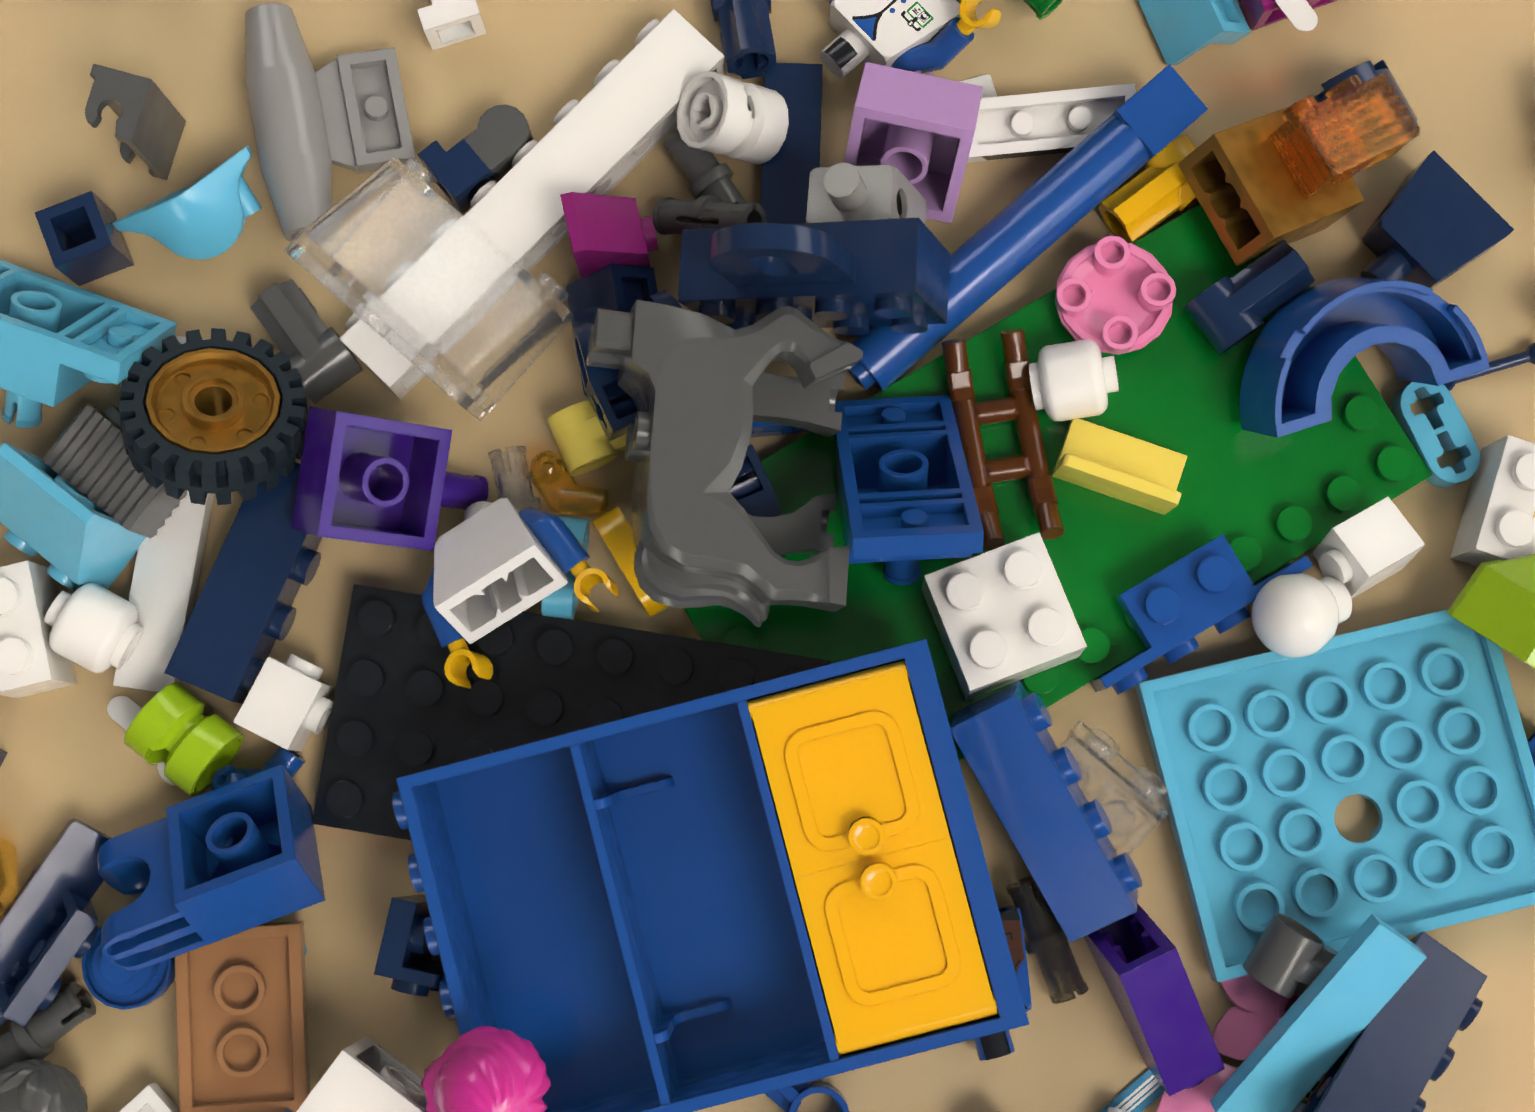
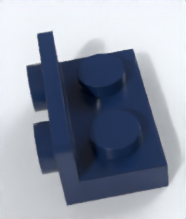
(405, 950)

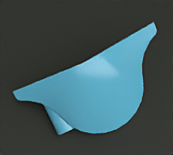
(201, 217)

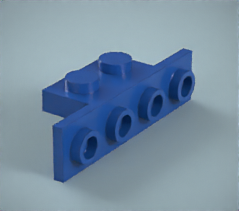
(1184, 601)

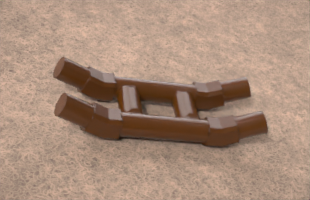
(1019, 407)

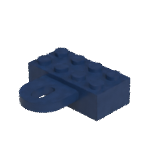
(830, 271)

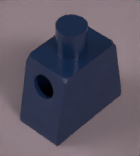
(1431, 227)

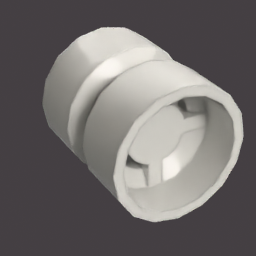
(732, 118)

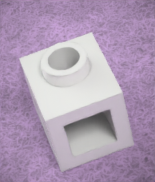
(1368, 547)
(287, 702)

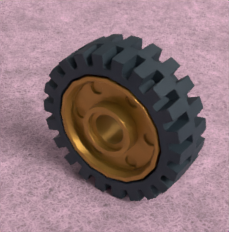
(213, 416)

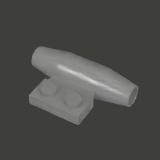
(308, 119)

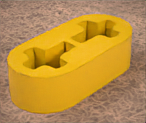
(620, 542)

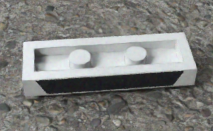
(1042, 121)

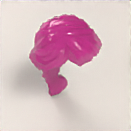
(487, 1073)

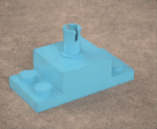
(63, 339)

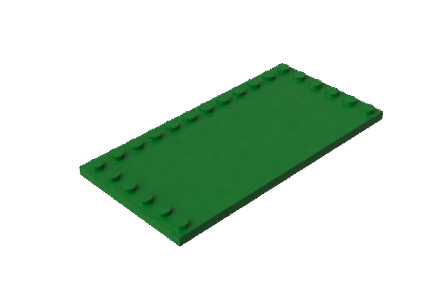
(1177, 393)

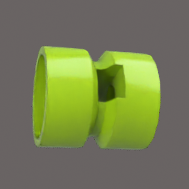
(178, 734)

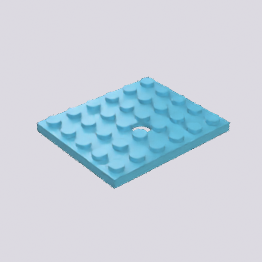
(1275, 742)

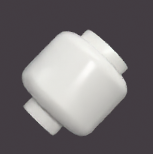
(1072, 380)
(93, 628)

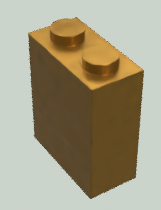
(1253, 193)

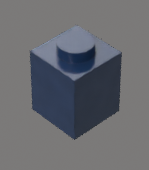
(83, 238)

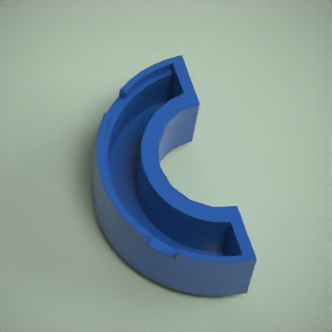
(1319, 332)

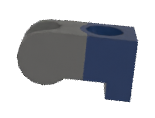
(479, 156)

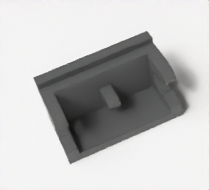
(146, 118)

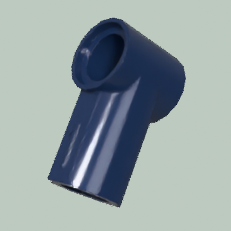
(745, 36)
(1238, 304)

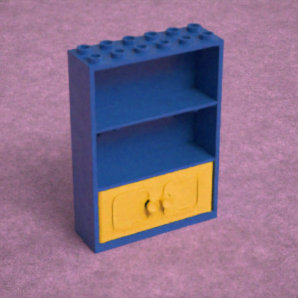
(719, 890)

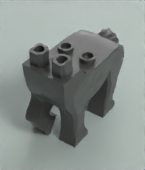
(695, 408)

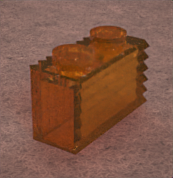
(1342, 134)

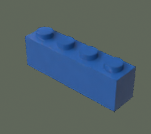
(1046, 811)

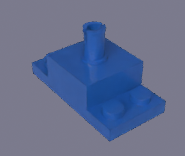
(904, 485)

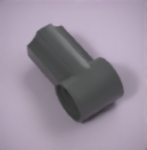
(305, 339)
(1287, 957)

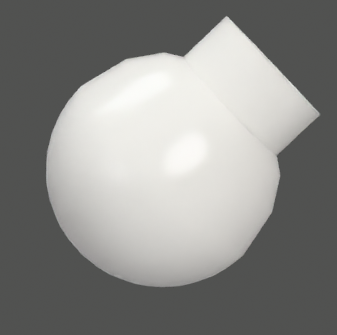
(1300, 613)

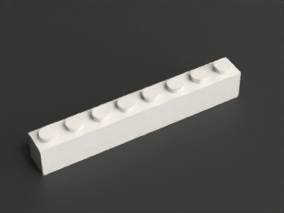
(583, 153)

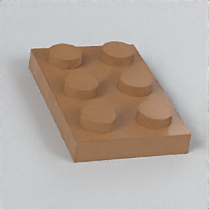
(244, 1022)

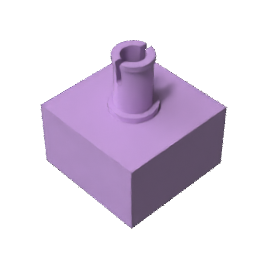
(917, 126)

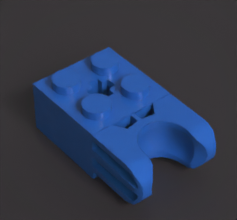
(211, 869)

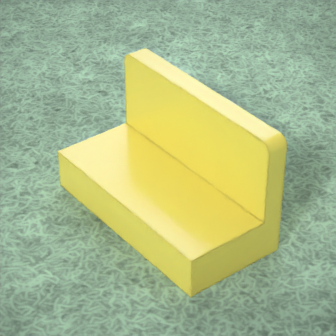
(1120, 466)

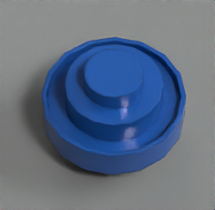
(123, 987)

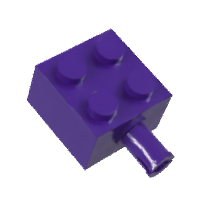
(377, 480)

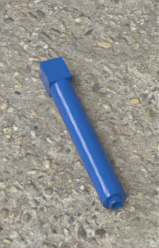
(1039, 219)

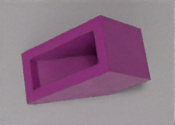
(607, 231)

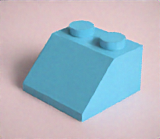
(60, 523)

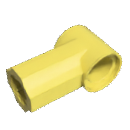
(583, 439)

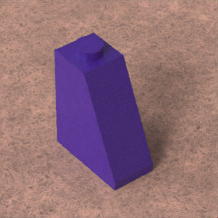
(1156, 1001)

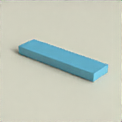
(1322, 1021)

